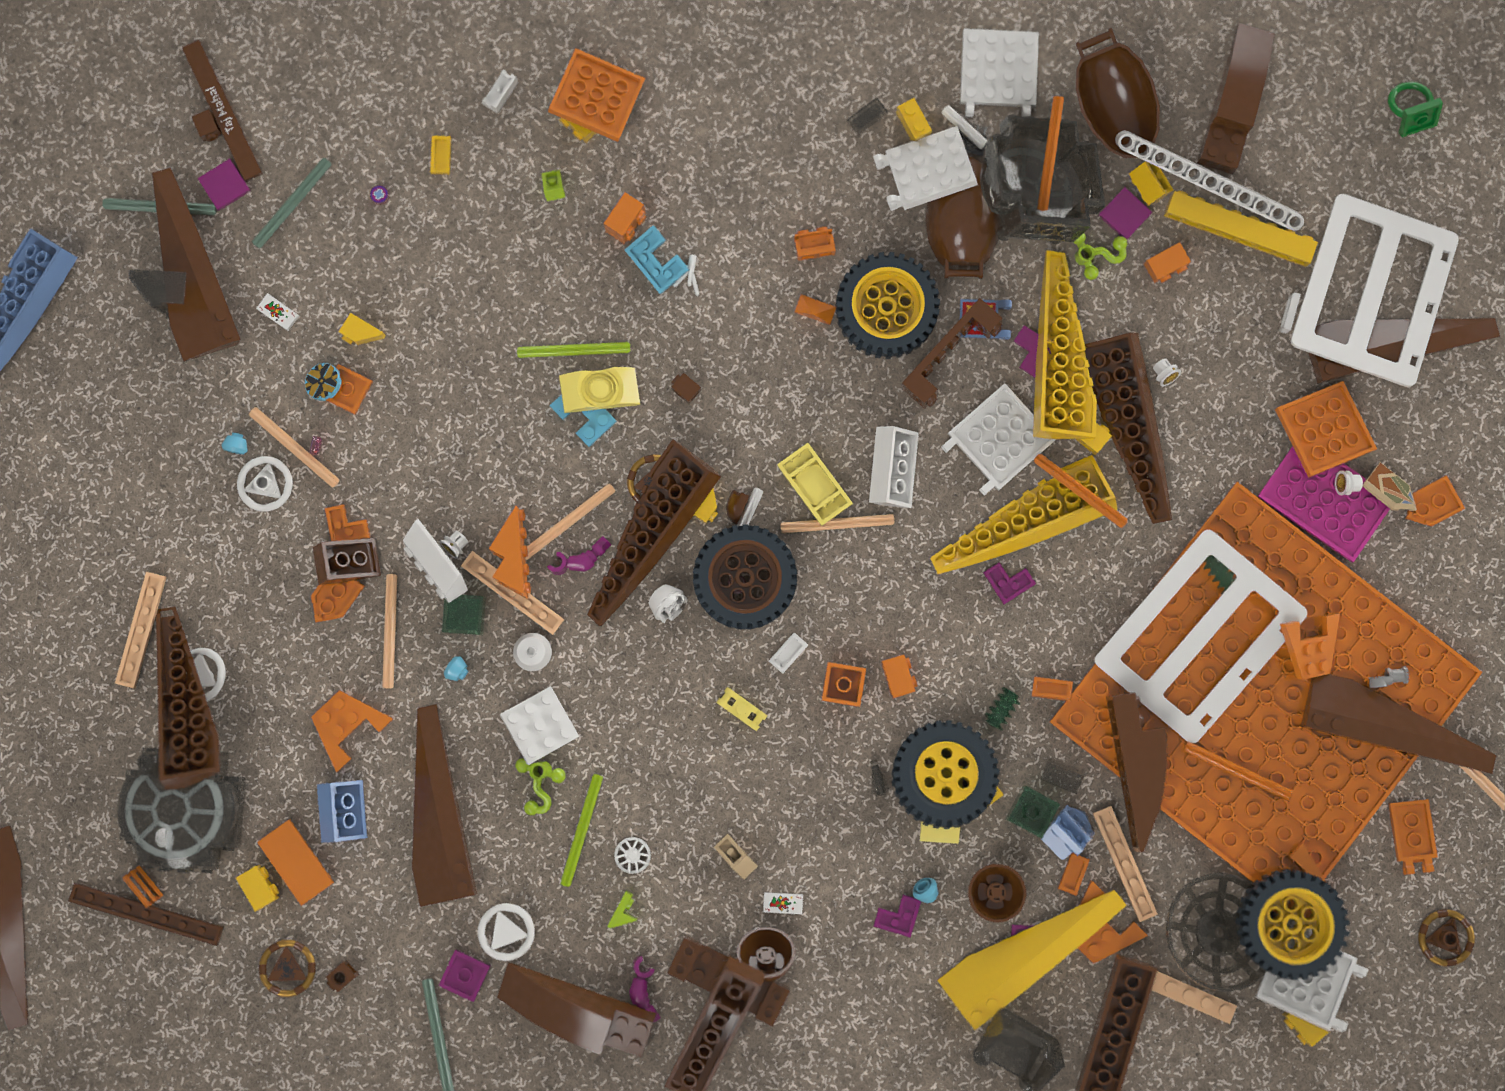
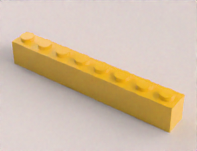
(1240, 228)

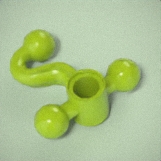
(1090, 271)
(557, 775)

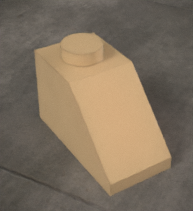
(736, 856)

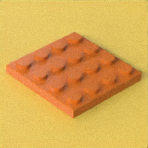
(596, 95)
(1326, 429)

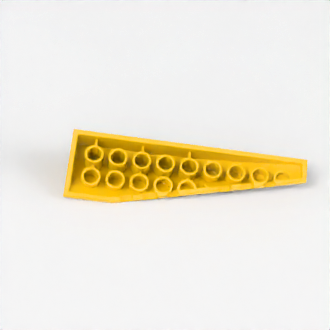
(1063, 385)
(1030, 519)
(1008, 968)

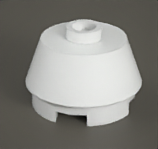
(667, 602)
(532, 652)

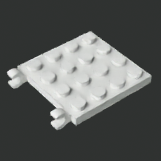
(999, 69)
(928, 168)
(998, 438)
(1314, 998)

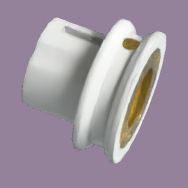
(1166, 372)
(1347, 483)
(454, 544)

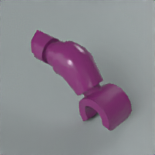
(581, 562)
(638, 989)

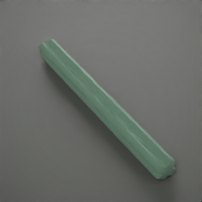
(291, 203)
(150, 206)
(437, 1034)

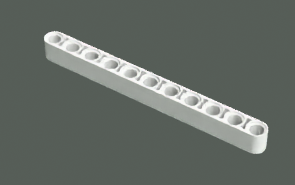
(1218, 184)

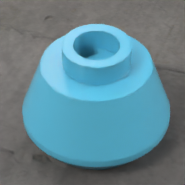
(235, 444)
(456, 669)
(926, 890)

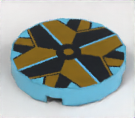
(323, 381)

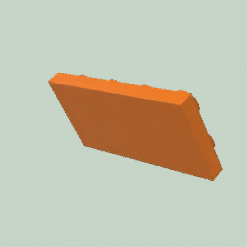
(295, 862)

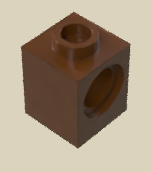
(206, 126)
(685, 387)
(349, 972)

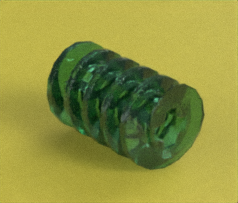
(1220, 571)
(1002, 708)

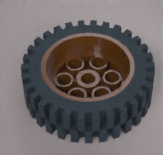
(771, 556)

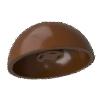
(1004, 901)
(767, 951)

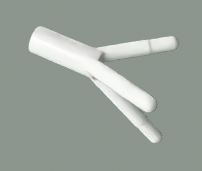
(691, 276)

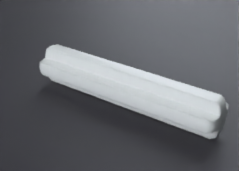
(964, 126)
(750, 507)

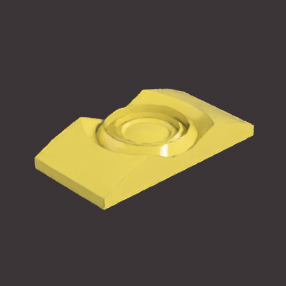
(599, 389)
(814, 484)
(941, 835)

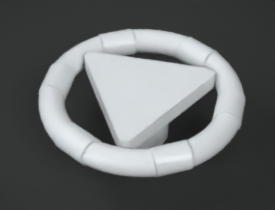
(264, 483)
(205, 675)
(506, 932)

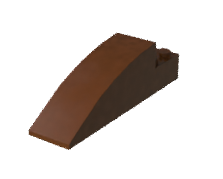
(1237, 99)
(1141, 765)
(576, 1012)
(715, 1027)

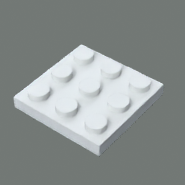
(539, 725)

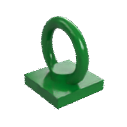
(1417, 117)

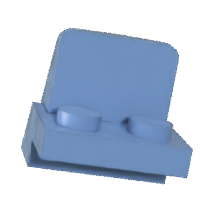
(1068, 832)

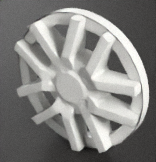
(632, 855)

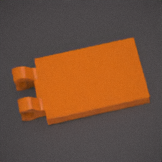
(1413, 834)

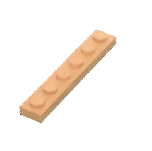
(531, 607)
(140, 630)
(1125, 863)
(1194, 997)

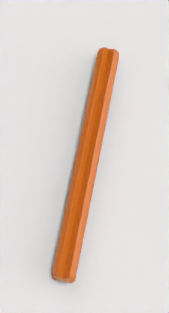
(1050, 153)
(1080, 490)
(1237, 770)

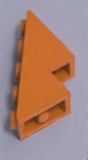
(511, 548)

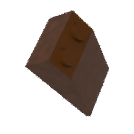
(346, 560)

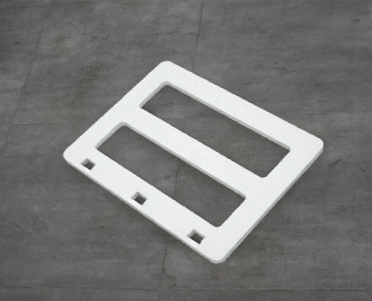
(1431, 290)
(1151, 691)

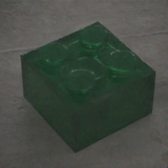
(464, 615)
(1032, 811)

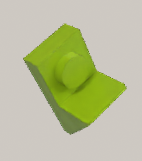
(553, 185)
(620, 917)

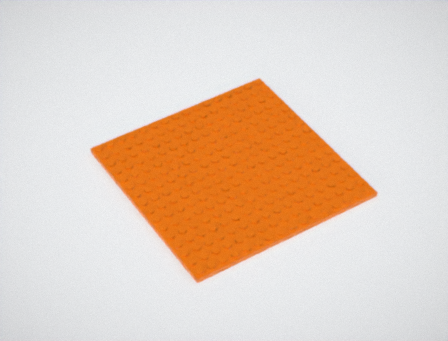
(1332, 778)

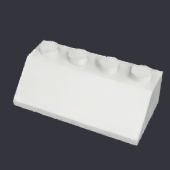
(893, 467)
(434, 562)

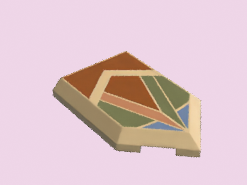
(1390, 489)

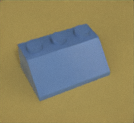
(341, 811)

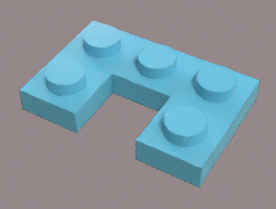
(641, 253)
(598, 422)

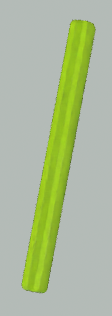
(574, 349)
(581, 830)

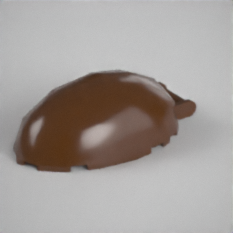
(1116, 94)
(962, 229)

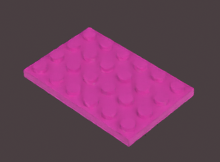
(1314, 505)

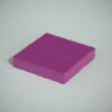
(224, 184)
(1125, 213)
(464, 975)

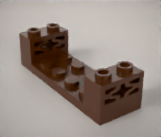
(982, 318)
(702, 967)

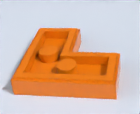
(341, 529)

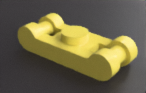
(741, 709)

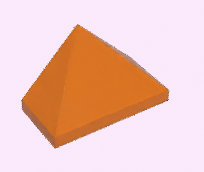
(815, 309)

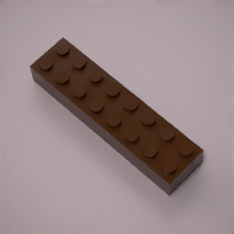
(1117, 1025)

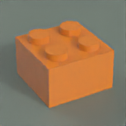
(625, 218)
(843, 684)

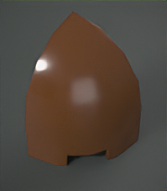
(736, 505)

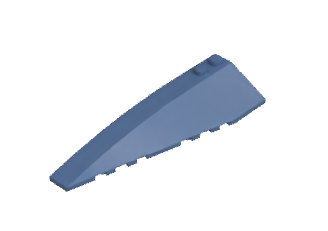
(35, 277)

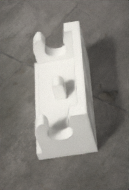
(500, 91)

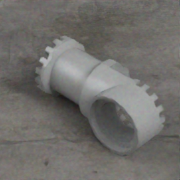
(1391, 676)

